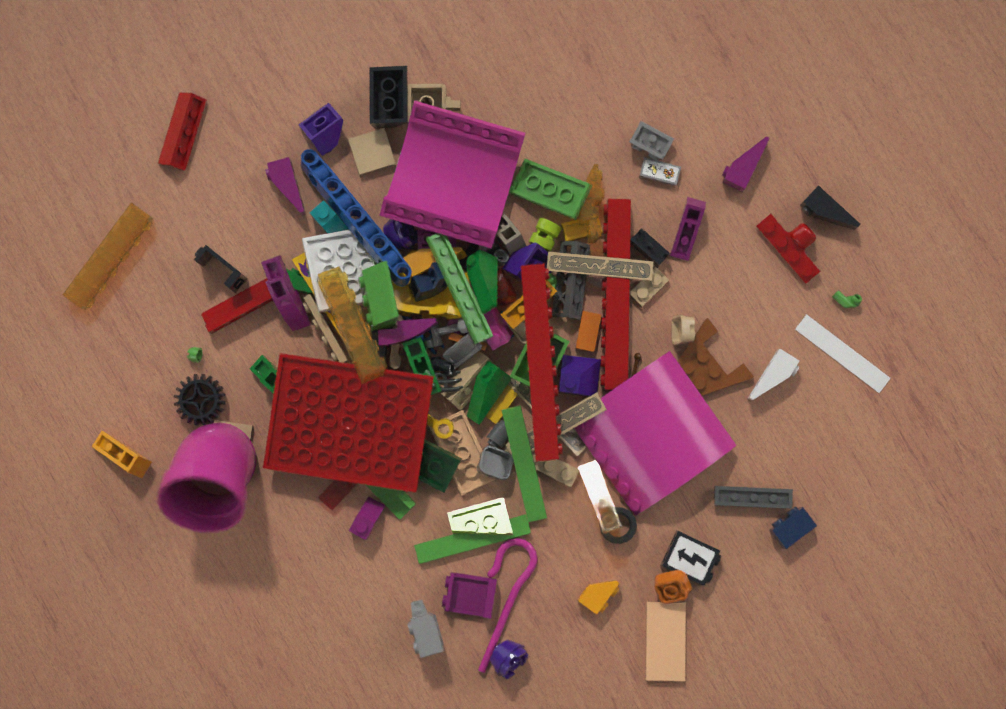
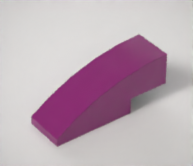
(405, 331)

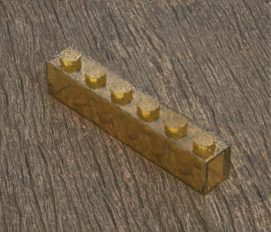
(108, 257)
(351, 324)

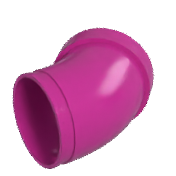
(214, 454)

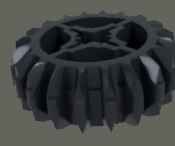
(200, 407)

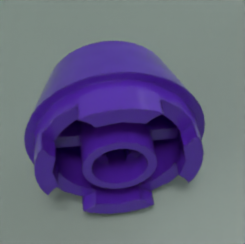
(400, 234)
(508, 657)

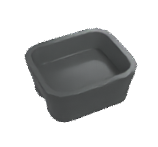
(495, 463)

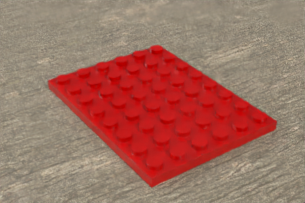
(345, 429)

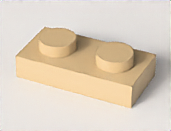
(647, 289)

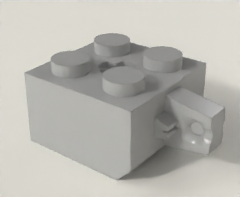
(425, 629)

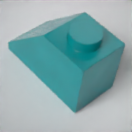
(327, 218)

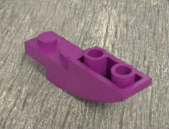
(284, 295)

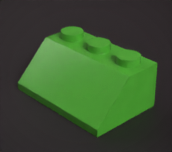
(378, 296)
(521, 370)

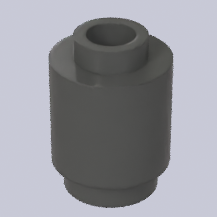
(498, 435)

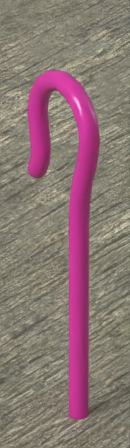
(513, 593)

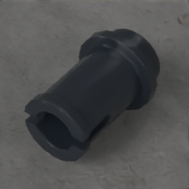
(442, 365)

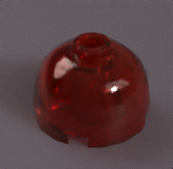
(505, 292)

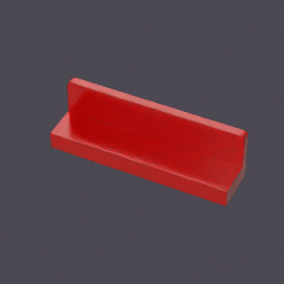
(182, 131)
(237, 307)

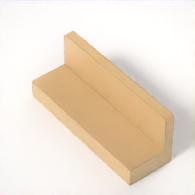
(469, 373)

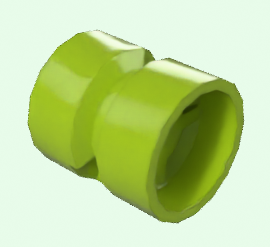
(547, 228)

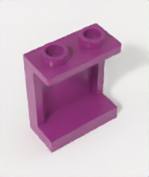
(469, 594)

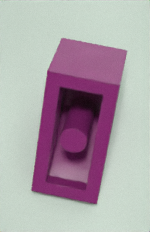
(367, 518)

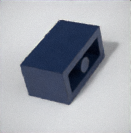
(792, 527)

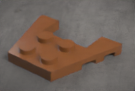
(704, 369)

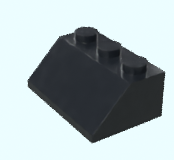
(388, 96)

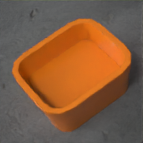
(672, 586)

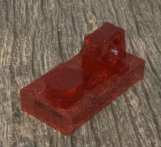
(336, 493)

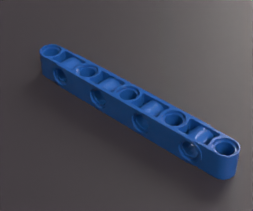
(347, 206)

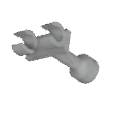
(437, 332)

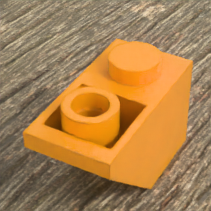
(597, 594)

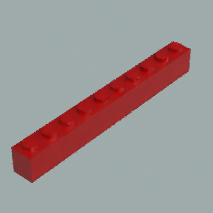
(616, 296)
(540, 362)

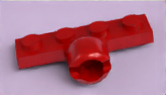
(791, 245)

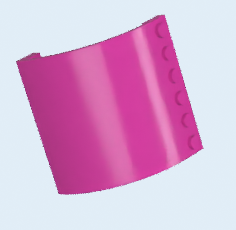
(453, 174)
(654, 434)

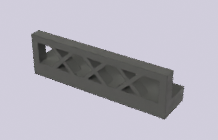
(575, 285)

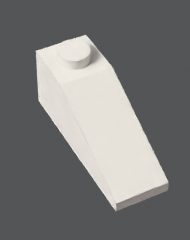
(779, 369)

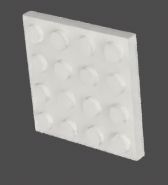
(333, 251)

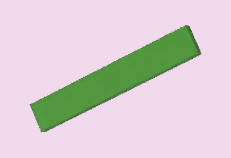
(459, 287)
(524, 463)
(463, 542)

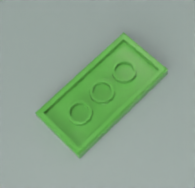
(550, 189)

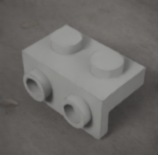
(651, 140)

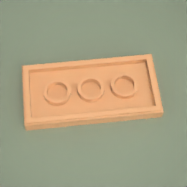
(466, 446)
(665, 641)

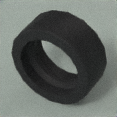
(632, 528)

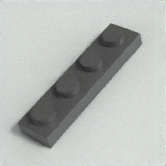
(753, 497)

